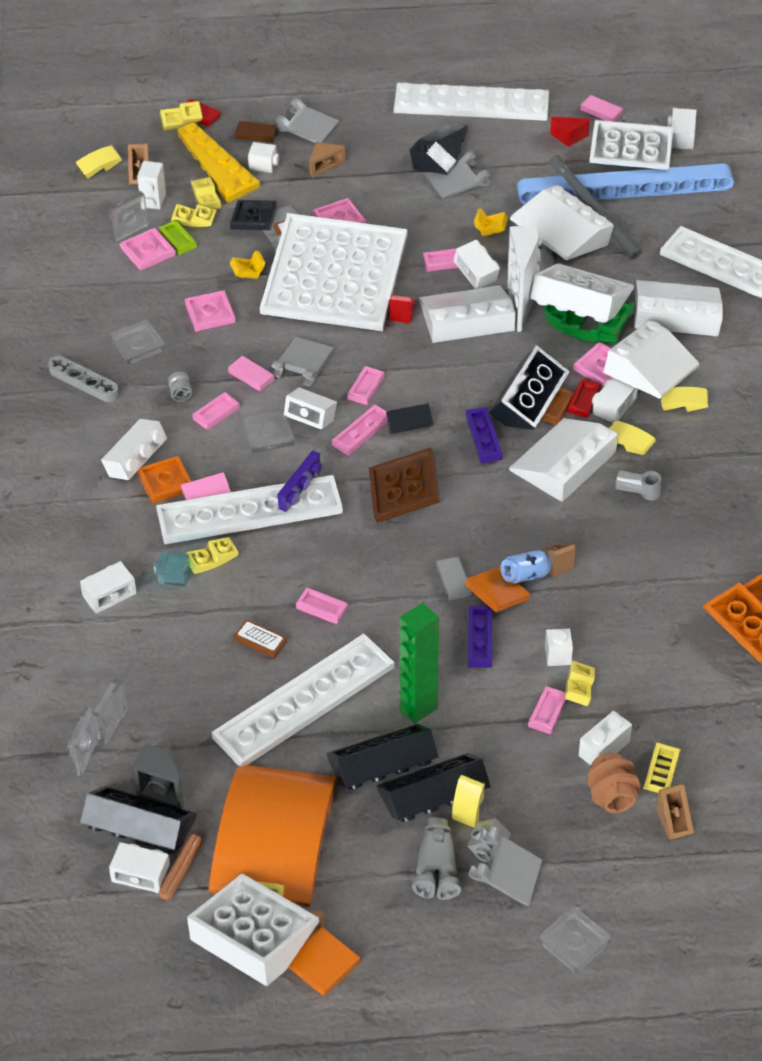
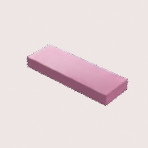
(360, 430)

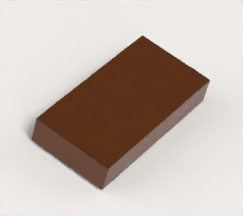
(255, 131)

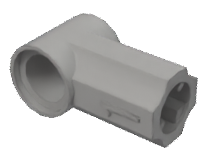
(646, 484)

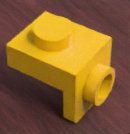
(490, 224)
(248, 267)

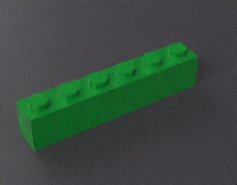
(419, 662)

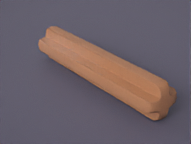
(180, 867)

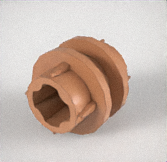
(613, 782)

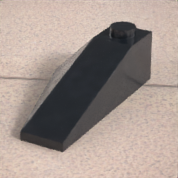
(439, 149)

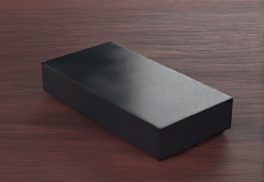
(409, 418)

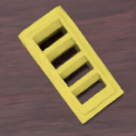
(667, 752)

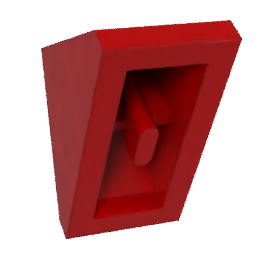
(569, 129)
(401, 308)

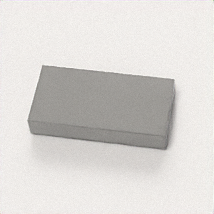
(453, 578)

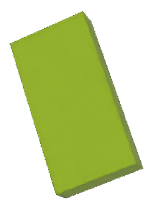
(177, 237)

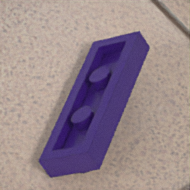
(483, 435)
(299, 481)
(480, 636)

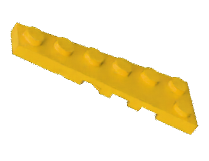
(228, 174)

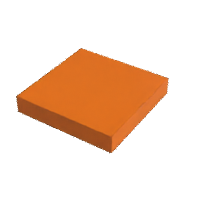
(163, 479)
(496, 591)
(323, 961)

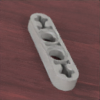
(86, 375)

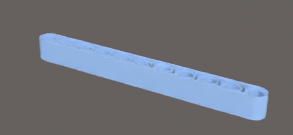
(637, 182)

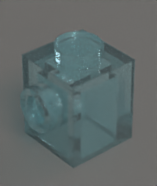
(172, 568)

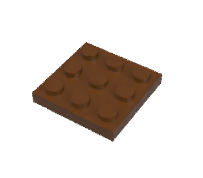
(404, 485)

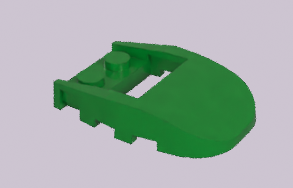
(570, 324)

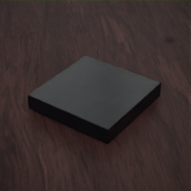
(253, 215)

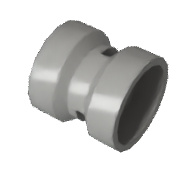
(180, 386)

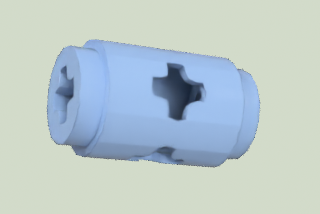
(526, 566)

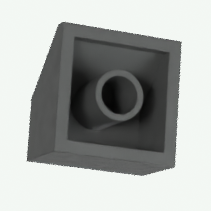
(157, 776)

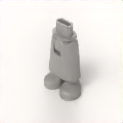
(439, 854)

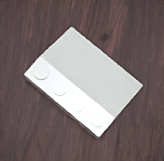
(631, 145)
(564, 223)
(521, 269)
(580, 292)
(679, 307)
(468, 313)
(650, 360)
(566, 456)
(252, 928)

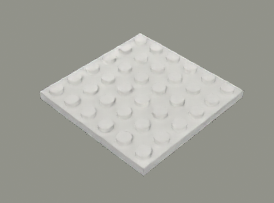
(334, 272)

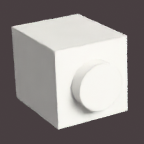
(262, 157)
(558, 647)

